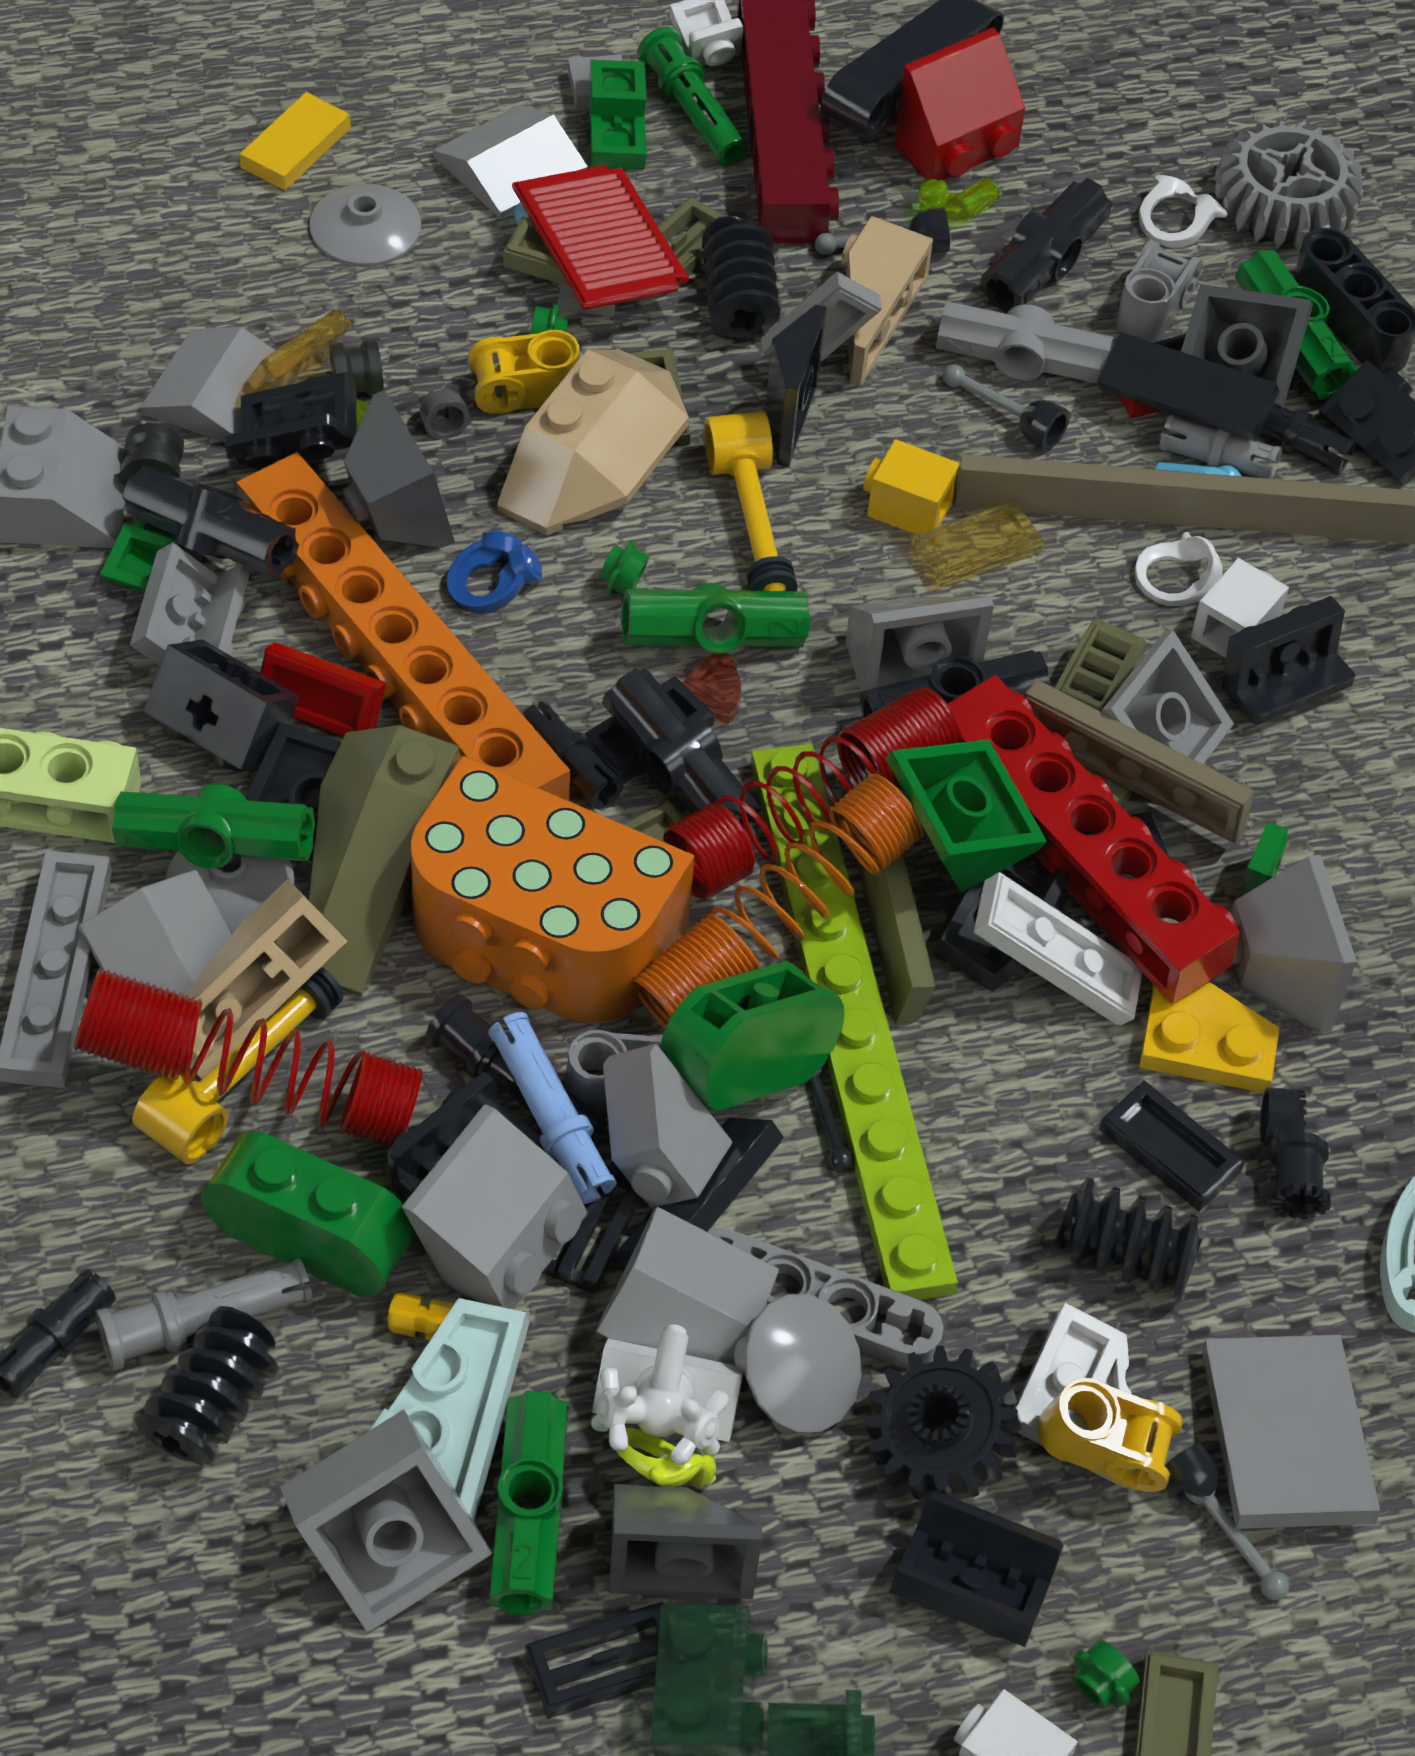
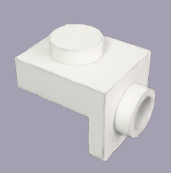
(707, 30)

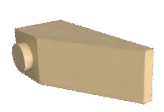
(895, 267)
(261, 967)

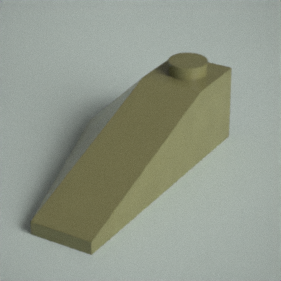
(364, 837)

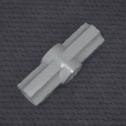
(1023, 342)

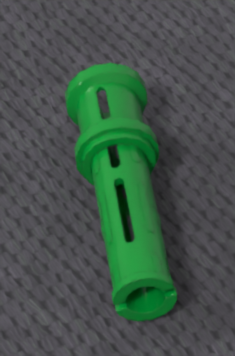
(721, 138)

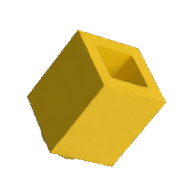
(911, 488)

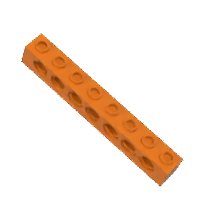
(395, 631)

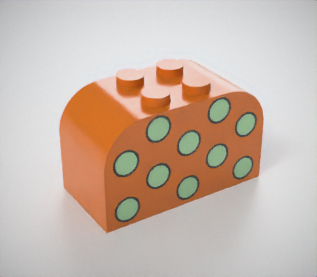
(543, 894)

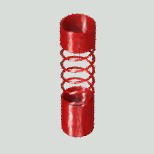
(720, 841)
(158, 1035)

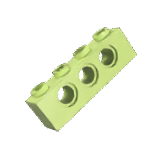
(63, 783)

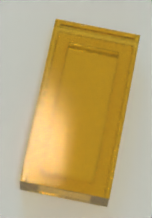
(298, 353)
(976, 544)

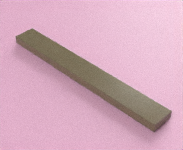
(1187, 498)

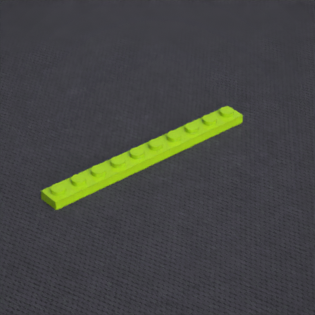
(864, 1061)

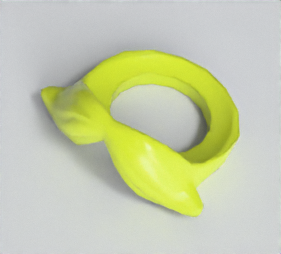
(662, 1470)

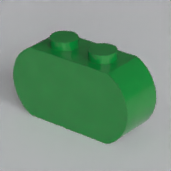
(752, 1034)
(308, 1211)

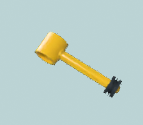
(741, 447)
(187, 1116)

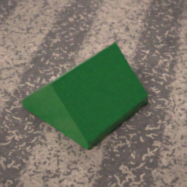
(967, 808)

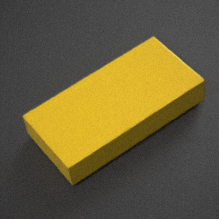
(295, 141)

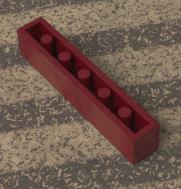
(786, 120)

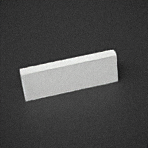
(1058, 949)

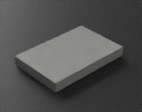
(1289, 1432)

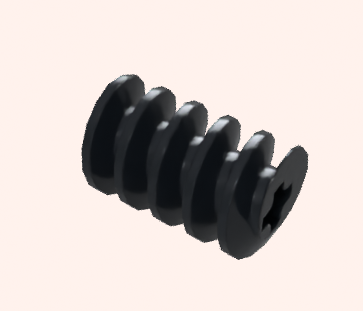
(740, 278)
(1129, 1237)
(208, 1385)

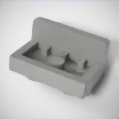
(188, 604)

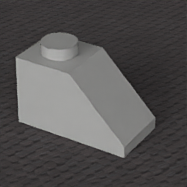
(659, 1127)

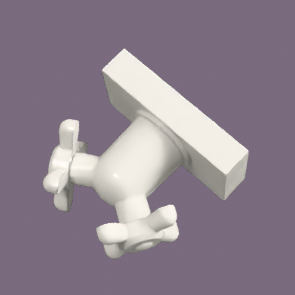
(666, 1394)

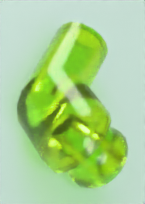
(959, 205)

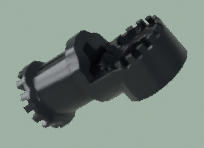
(1295, 1154)

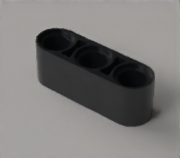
(1363, 304)

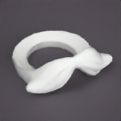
(1205, 211)
(1182, 551)

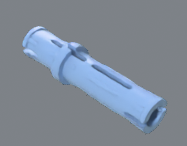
(564, 1131)

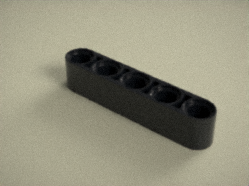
(869, 88)

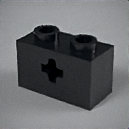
(218, 703)

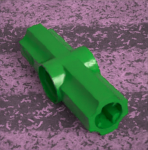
(1321, 357)
(678, 618)
(213, 826)
(523, 1537)

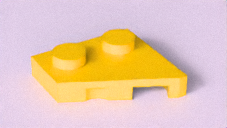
(1210, 1039)

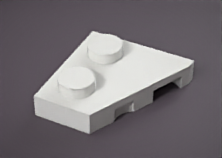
(1073, 1350)

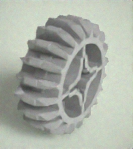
(1287, 183)

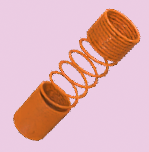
(876, 827)

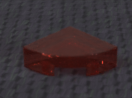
(717, 686)

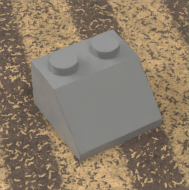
(59, 480)
(494, 1211)
(384, 1521)

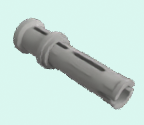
(171, 1319)

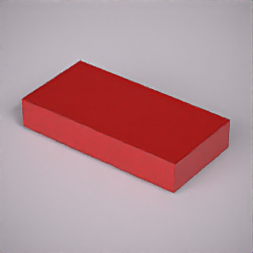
(328, 693)

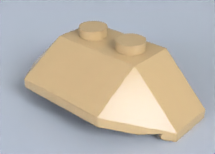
(593, 441)

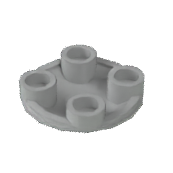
(801, 1363)

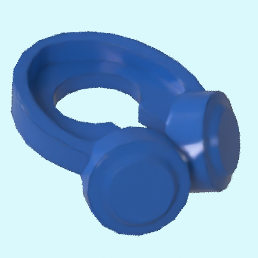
(522, 569)

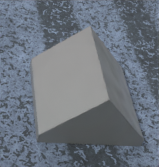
(1171, 701)

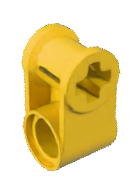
(526, 371)
(1124, 1438)

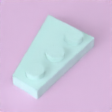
(463, 1391)

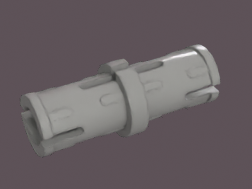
(1219, 448)

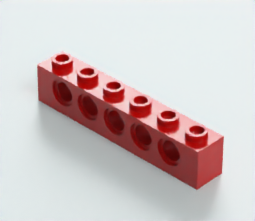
(1128, 910)

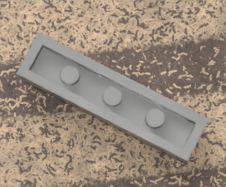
(53, 970)

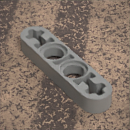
(832, 1284)

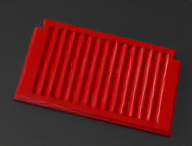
(601, 236)

